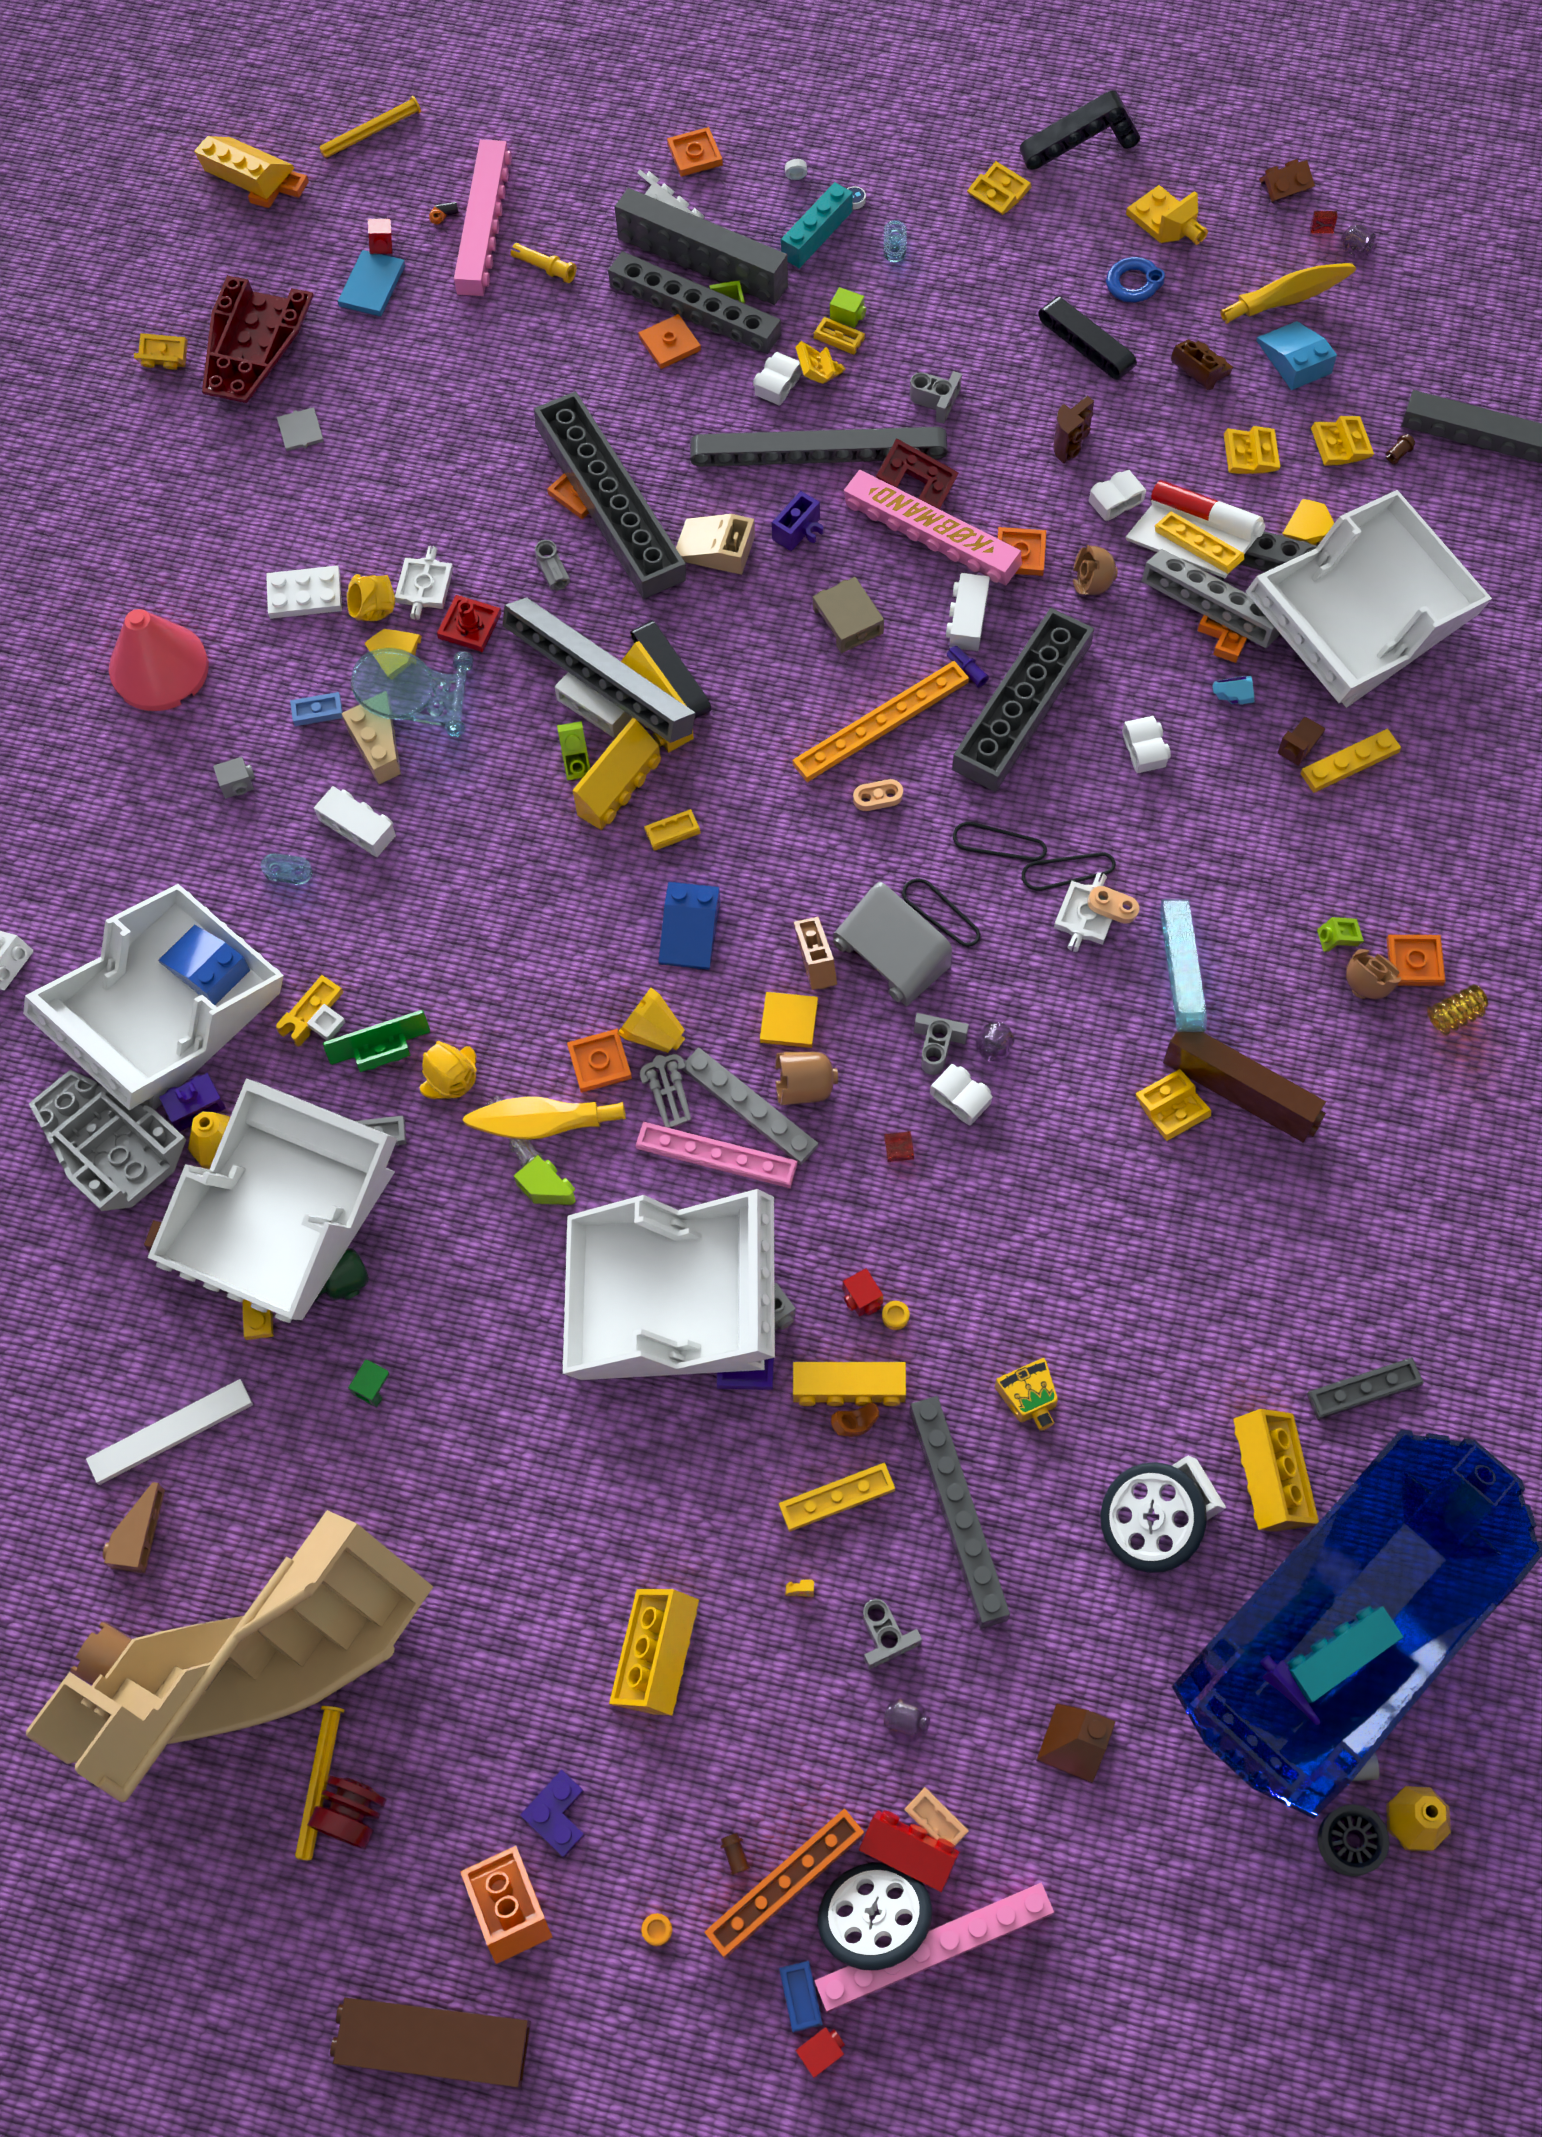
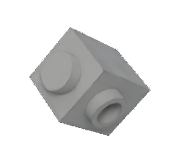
(234, 777)
(783, 1309)

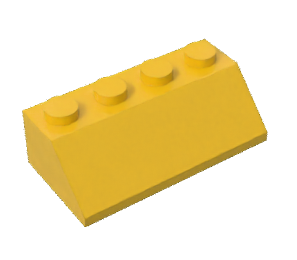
(242, 165)
(643, 664)
(616, 775)
(1275, 1470)
(654, 1651)

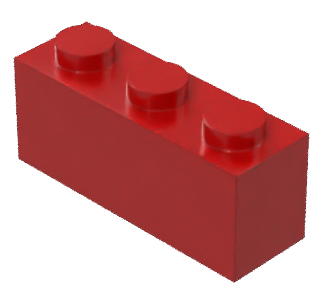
(909, 1849)

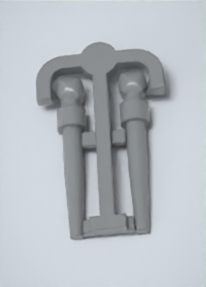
(647, 1073)

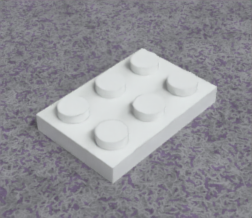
(304, 592)

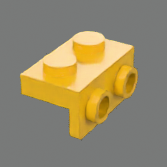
(162, 350)

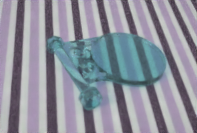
(401, 686)

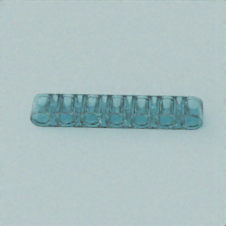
(1183, 966)

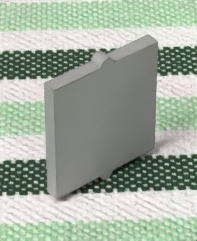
(300, 429)

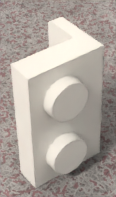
(13, 955)

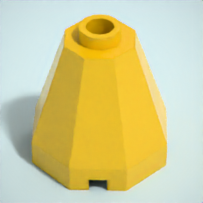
(653, 1024)
(206, 1136)
(1418, 1818)

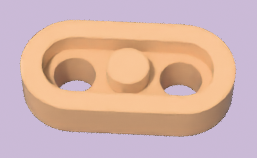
(877, 794)
(1113, 905)

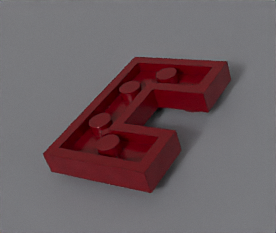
(906, 459)

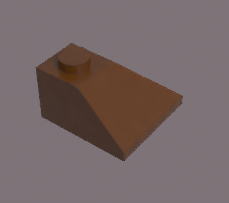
(1076, 1741)

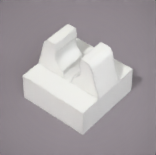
(326, 1022)

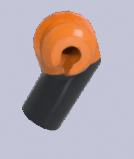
(440, 212)

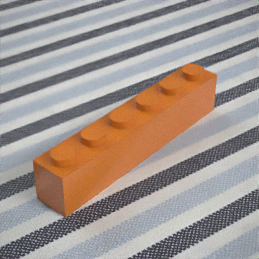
(784, 1883)

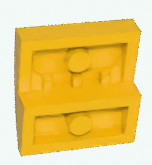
(999, 188)
(1342, 440)
(1251, 450)
(1173, 1104)

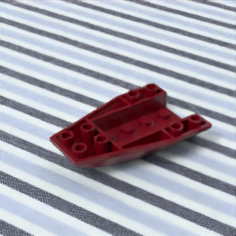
(249, 337)

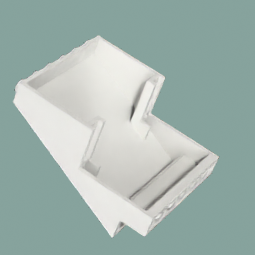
(1369, 597)
(137, 1020)
(275, 1202)
(670, 1288)

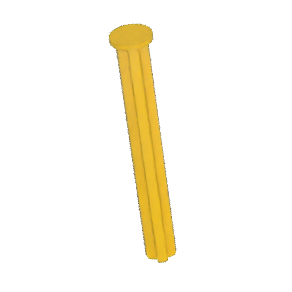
(370, 127)
(318, 1779)

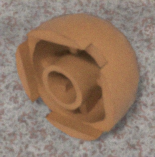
(1095, 570)
(1371, 976)

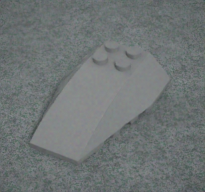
(102, 1145)

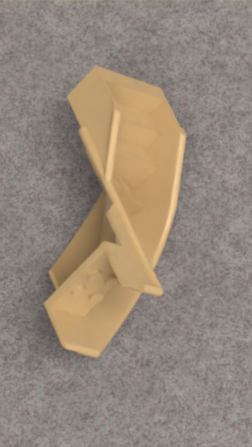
(302, 1639)

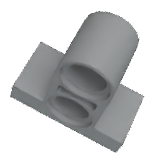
(935, 392)
(938, 1047)
(884, 1627)

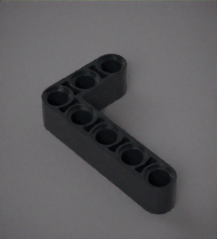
(1078, 127)

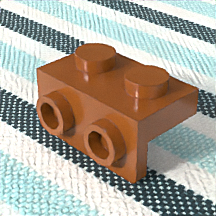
(1288, 180)

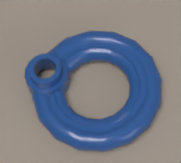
(1154, 279)

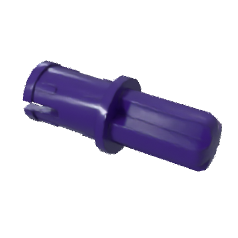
(968, 665)

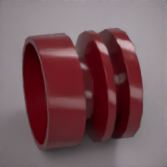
(347, 1811)

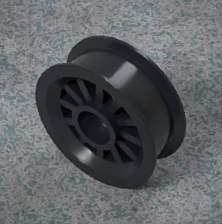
(1379, 1834)

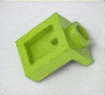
(1339, 932)

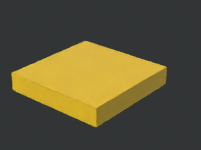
(788, 1019)

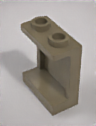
(849, 614)

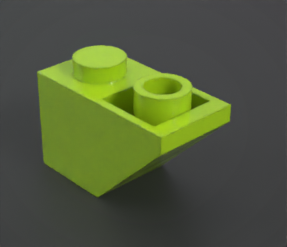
(573, 750)
(543, 1185)

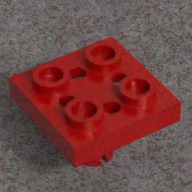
(466, 617)

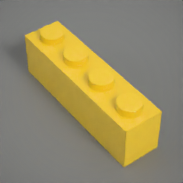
(849, 1383)

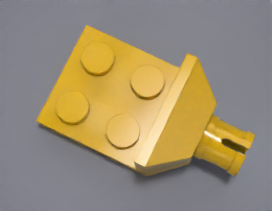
(1167, 217)

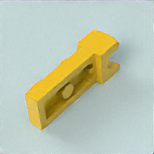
(320, 993)

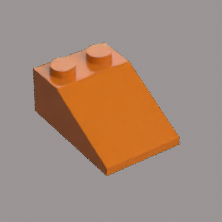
(506, 1905)

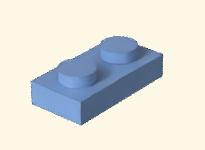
(316, 709)

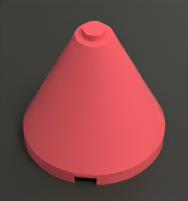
(156, 662)

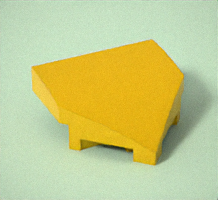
(817, 365)
(1309, 522)
(394, 639)

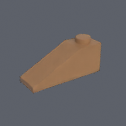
(815, 953)
(133, 1537)

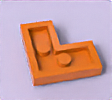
(292, 185)
(1229, 643)

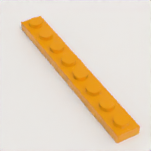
(880, 721)

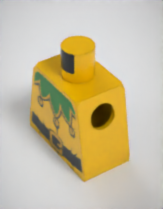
(1029, 1393)

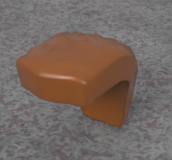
(856, 1421)

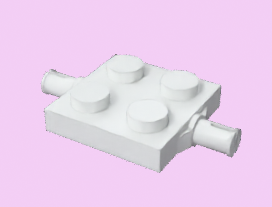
(424, 583)
(1077, 917)

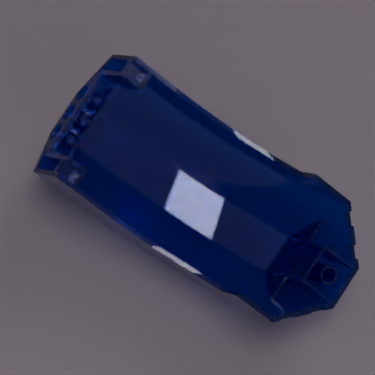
(1426, 1534)

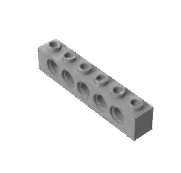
(1209, 596)

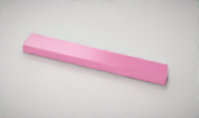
(716, 1154)

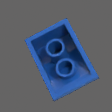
(689, 925)
(205, 964)

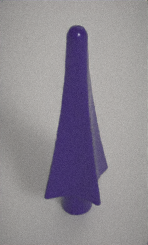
(1281, 1679)

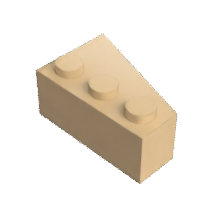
(375, 741)

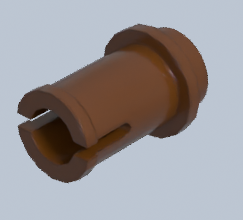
(1404, 444)
(734, 1853)

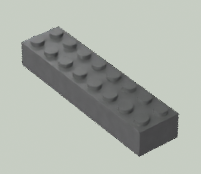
(701, 245)
(1022, 699)

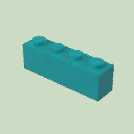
(817, 224)
(1344, 1652)

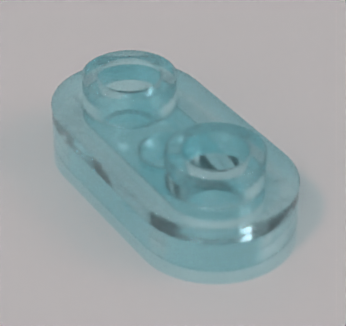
(895, 241)
(288, 868)

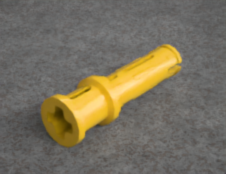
(552, 265)

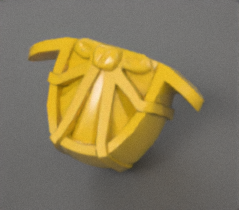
(370, 597)
(445, 1067)

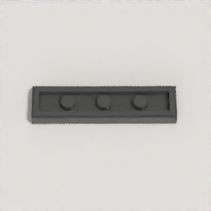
(1365, 1388)

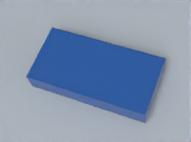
(800, 1996)

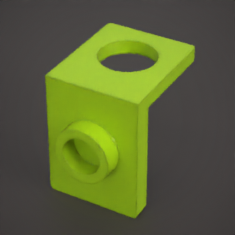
(729, 289)

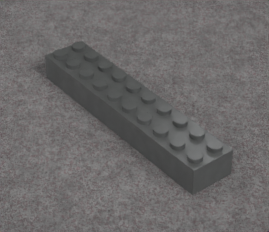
(610, 495)

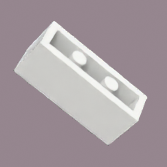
(968, 611)
(591, 705)
(355, 821)

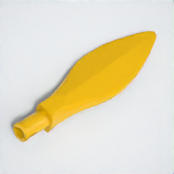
(1289, 290)
(539, 1117)

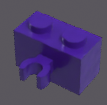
(797, 521)
(191, 1099)

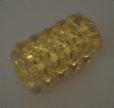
(1457, 1009)

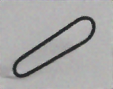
(1003, 832)
(1066, 859)
(933, 921)

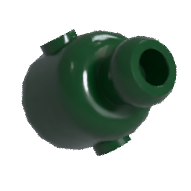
(346, 1278)

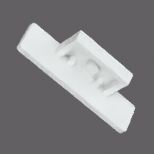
(664, 194)

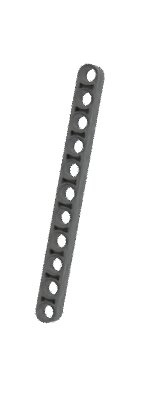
(812, 446)

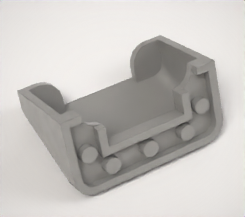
(895, 943)

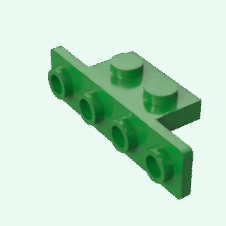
(378, 1043)

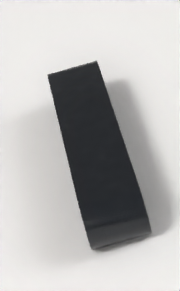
(1087, 338)
(672, 667)

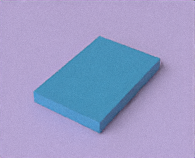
(371, 283)

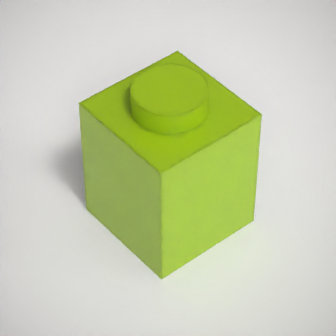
(847, 307)

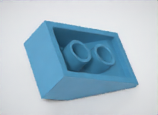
(1298, 354)

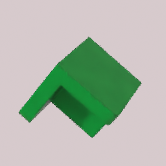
(368, 1383)

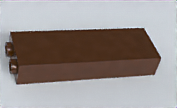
(1246, 1083)
(431, 2042)

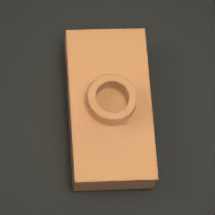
(935, 1817)

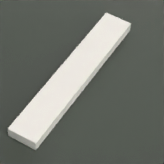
(169, 1432)

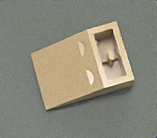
(717, 541)

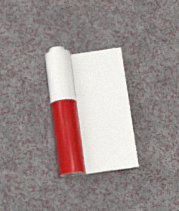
(1215, 517)

